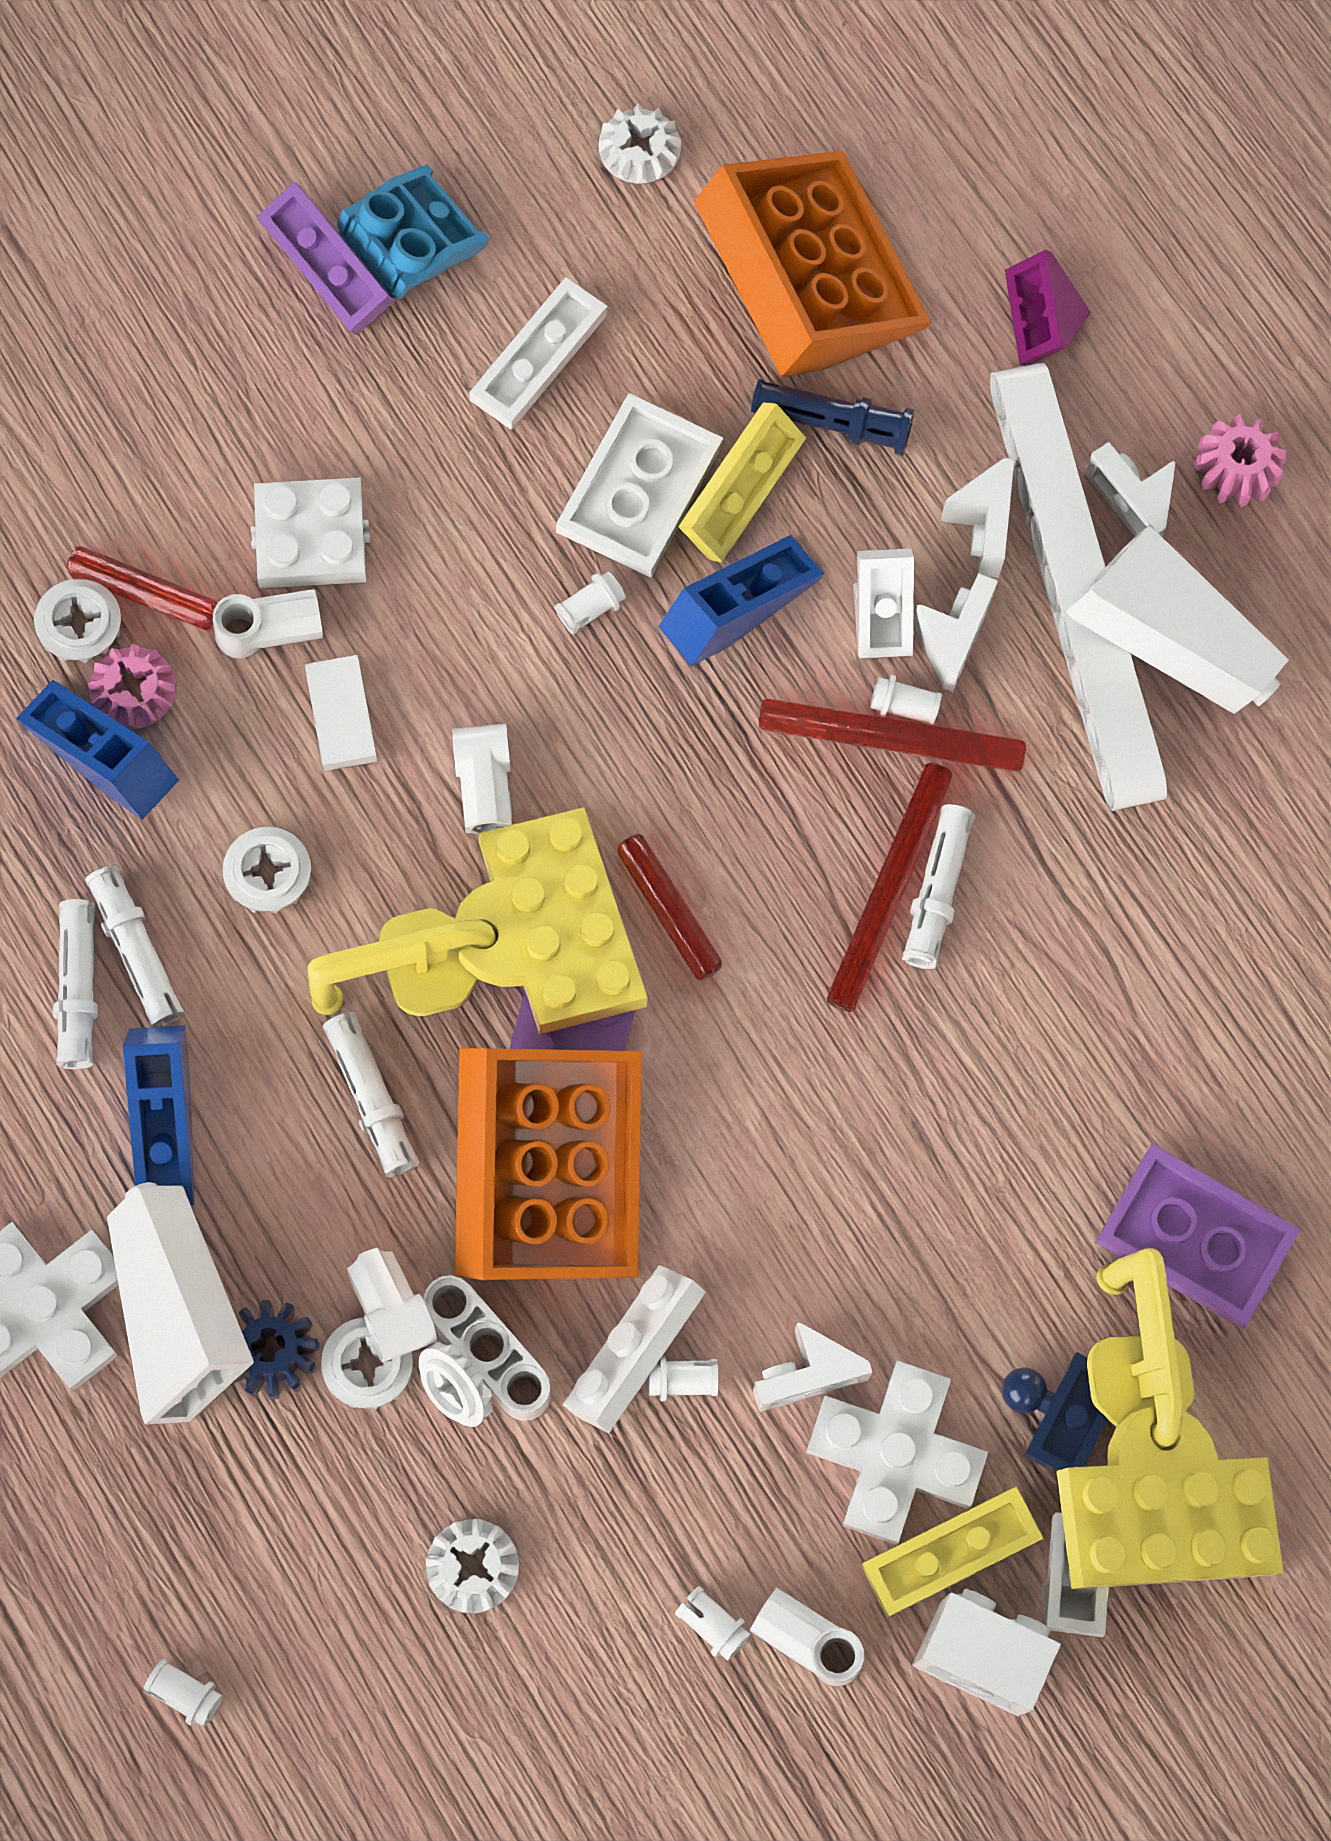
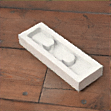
(538, 353)
(634, 1348)

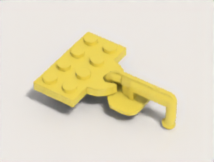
(551, 928)
(1155, 1509)

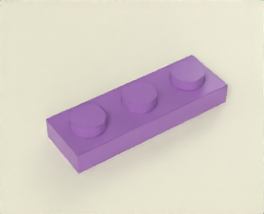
(325, 258)

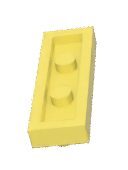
(742, 482)
(951, 1552)

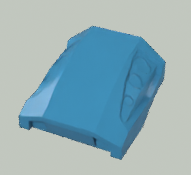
(409, 231)

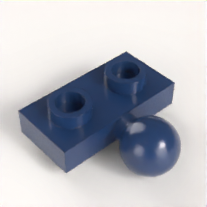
(1069, 1420)

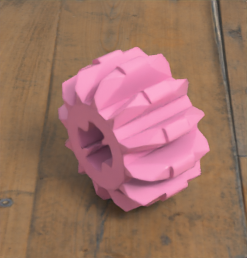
(1245, 443)

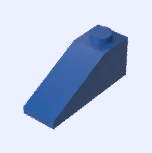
(737, 599)
(99, 748)
(160, 1106)

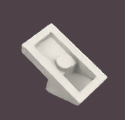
(1132, 500)
(987, 507)
(884, 603)
(951, 636)
(826, 1369)
(1067, 1608)

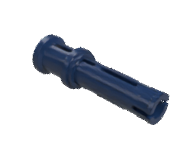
(858, 420)

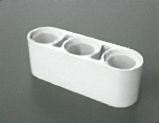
(478, 1321)

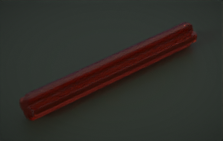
(892, 735)
(889, 887)

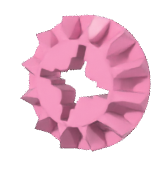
(157, 690)

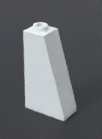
(1179, 624)
(173, 1306)

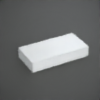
(340, 712)

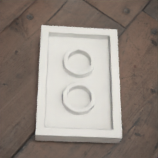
(639, 485)

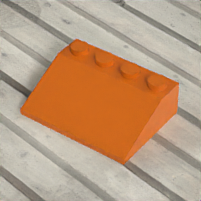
(809, 259)
(548, 1164)

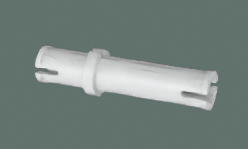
(933, 907)
(127, 930)
(75, 995)
(375, 1105)

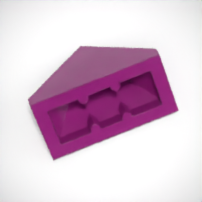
(1043, 307)

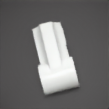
(273, 619)
(483, 766)
(393, 1315)
(803, 1635)

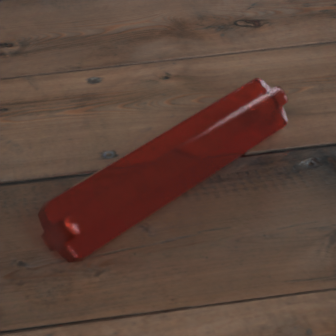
(142, 587)
(669, 907)

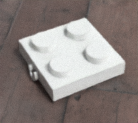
(309, 533)

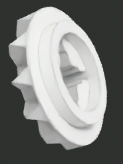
(633, 163)
(57, 608)
(245, 857)
(454, 1384)
(350, 1386)
(475, 1594)

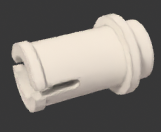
(590, 602)
(905, 700)
(683, 1378)
(715, 1626)
(183, 1693)

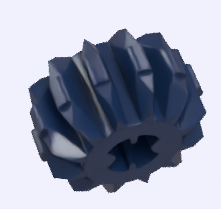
(286, 1359)

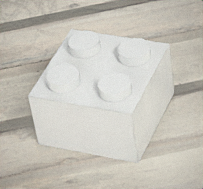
(987, 1653)

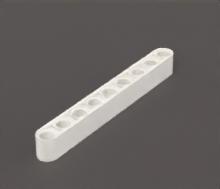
(1069, 563)

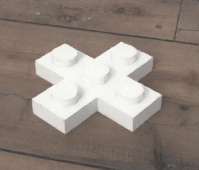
(47, 1304)
(897, 1452)

